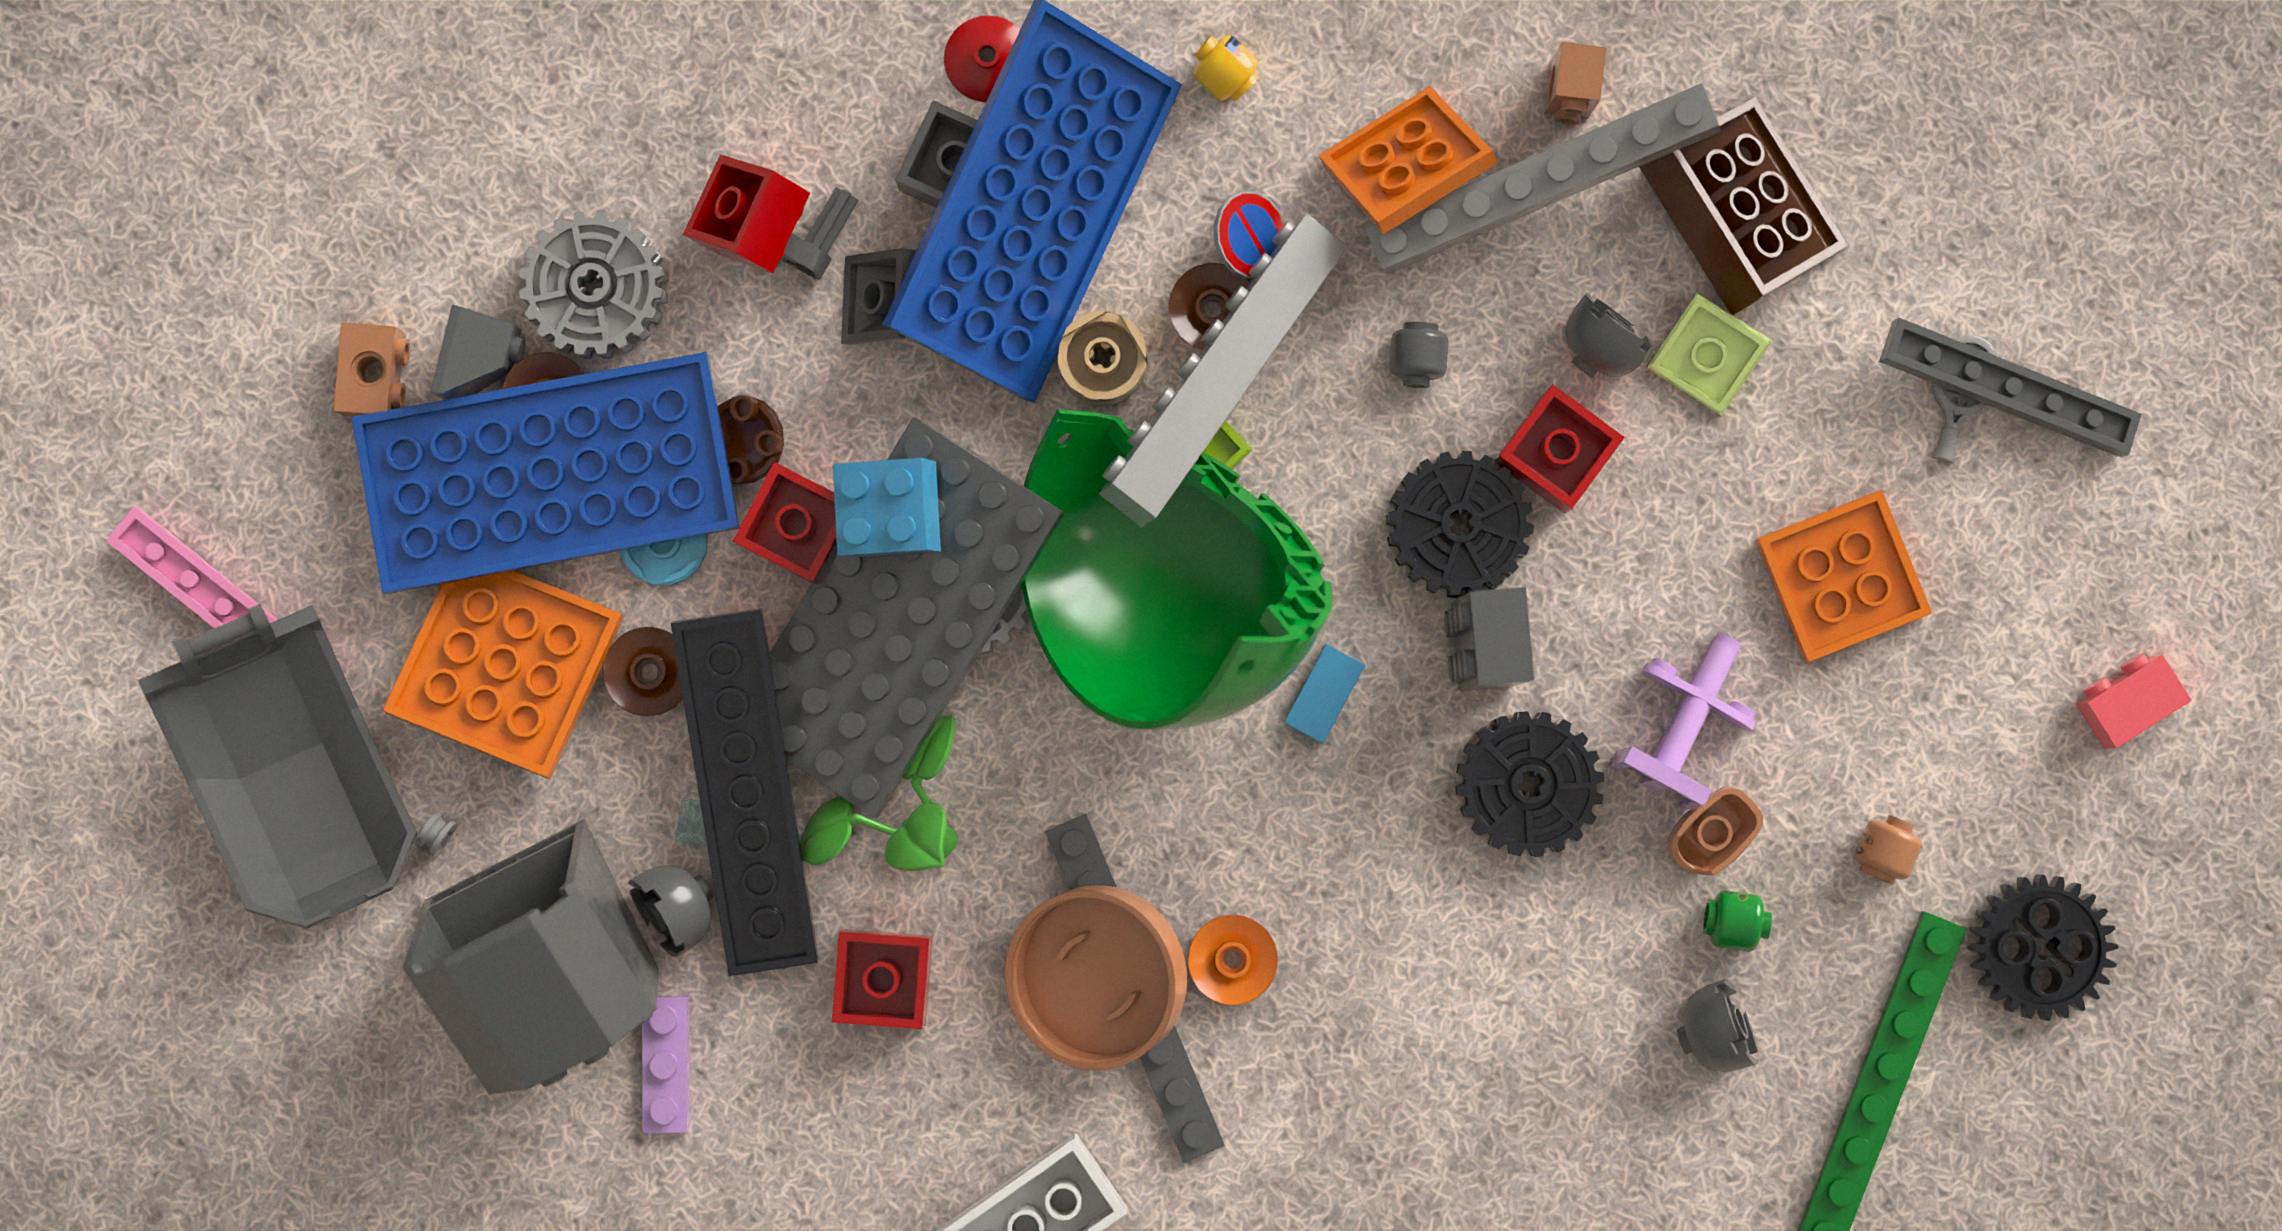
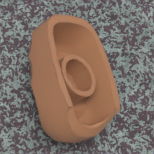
(1715, 834)

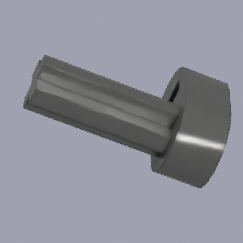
(811, 254)

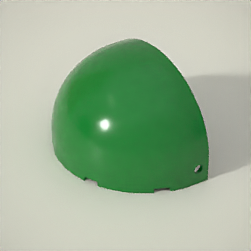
(1171, 614)

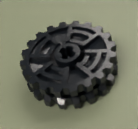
(1494, 523)
(1561, 798)

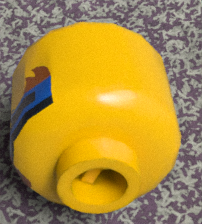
(1225, 68)

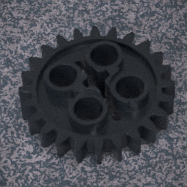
(2067, 918)

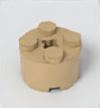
(1111, 335)

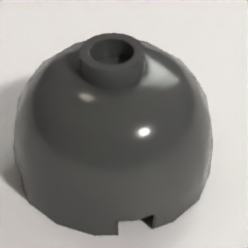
(1604, 340)
(673, 905)
(1717, 1029)

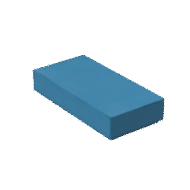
(1324, 693)

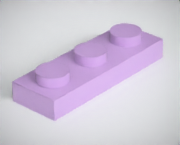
(666, 1067)

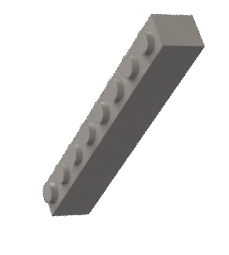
(1548, 178)
(1222, 370)

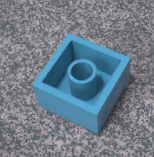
(886, 507)

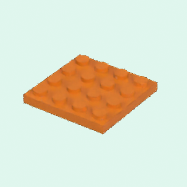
(505, 667)

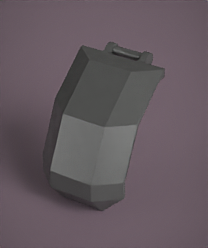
(282, 766)

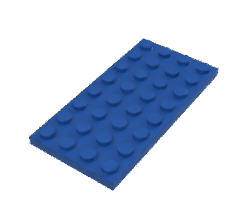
(1033, 202)
(545, 473)

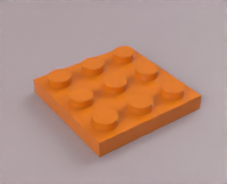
(1407, 159)
(1843, 576)

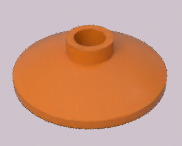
(1239, 983)

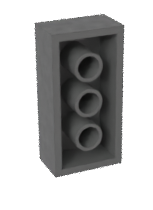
(1490, 639)

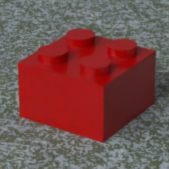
(747, 213)
(1559, 449)
(790, 523)
(882, 979)

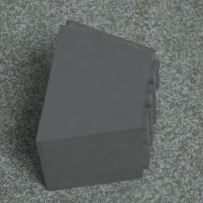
(534, 963)

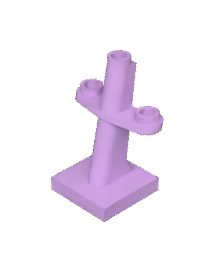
(1699, 697)

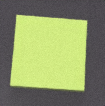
(1709, 353)

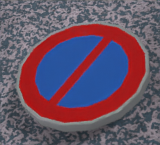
(1245, 230)

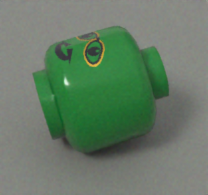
(1736, 921)

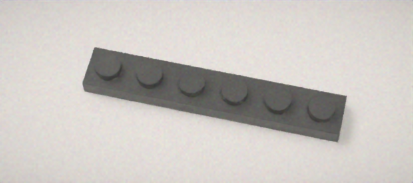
(2010, 387)

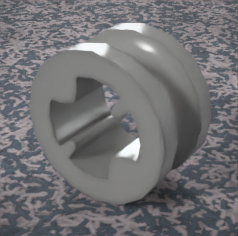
(436, 833)

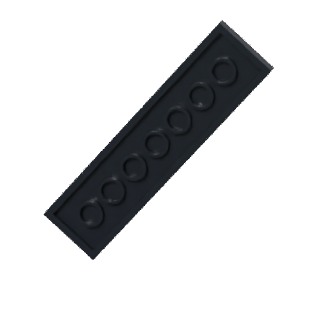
(745, 791)

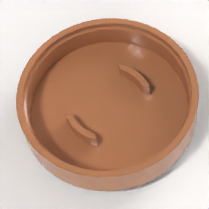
(1095, 977)

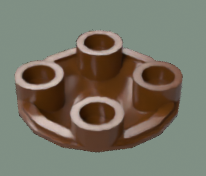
(751, 437)

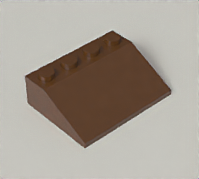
(1744, 207)

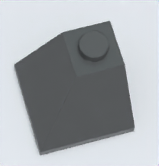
(868, 293)
(475, 353)

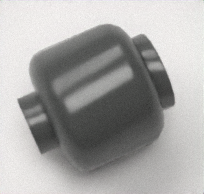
(1418, 354)

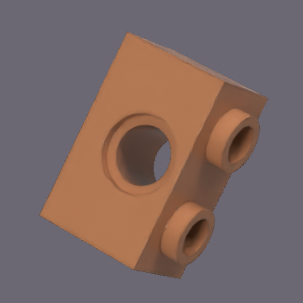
(1574, 82)
(357, 350)

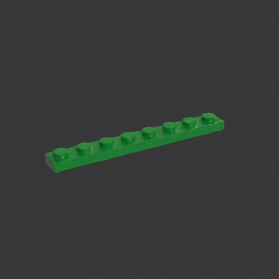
(1883, 1075)

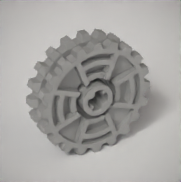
(574, 257)

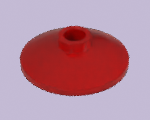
(961, 56)

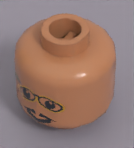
(1888, 849)

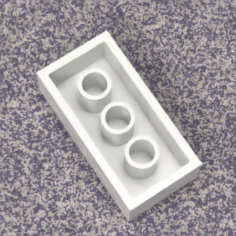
(1051, 1194)

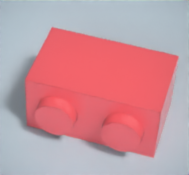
(2133, 700)

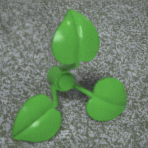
(920, 841)

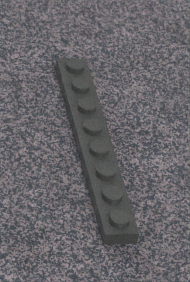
(1168, 1062)

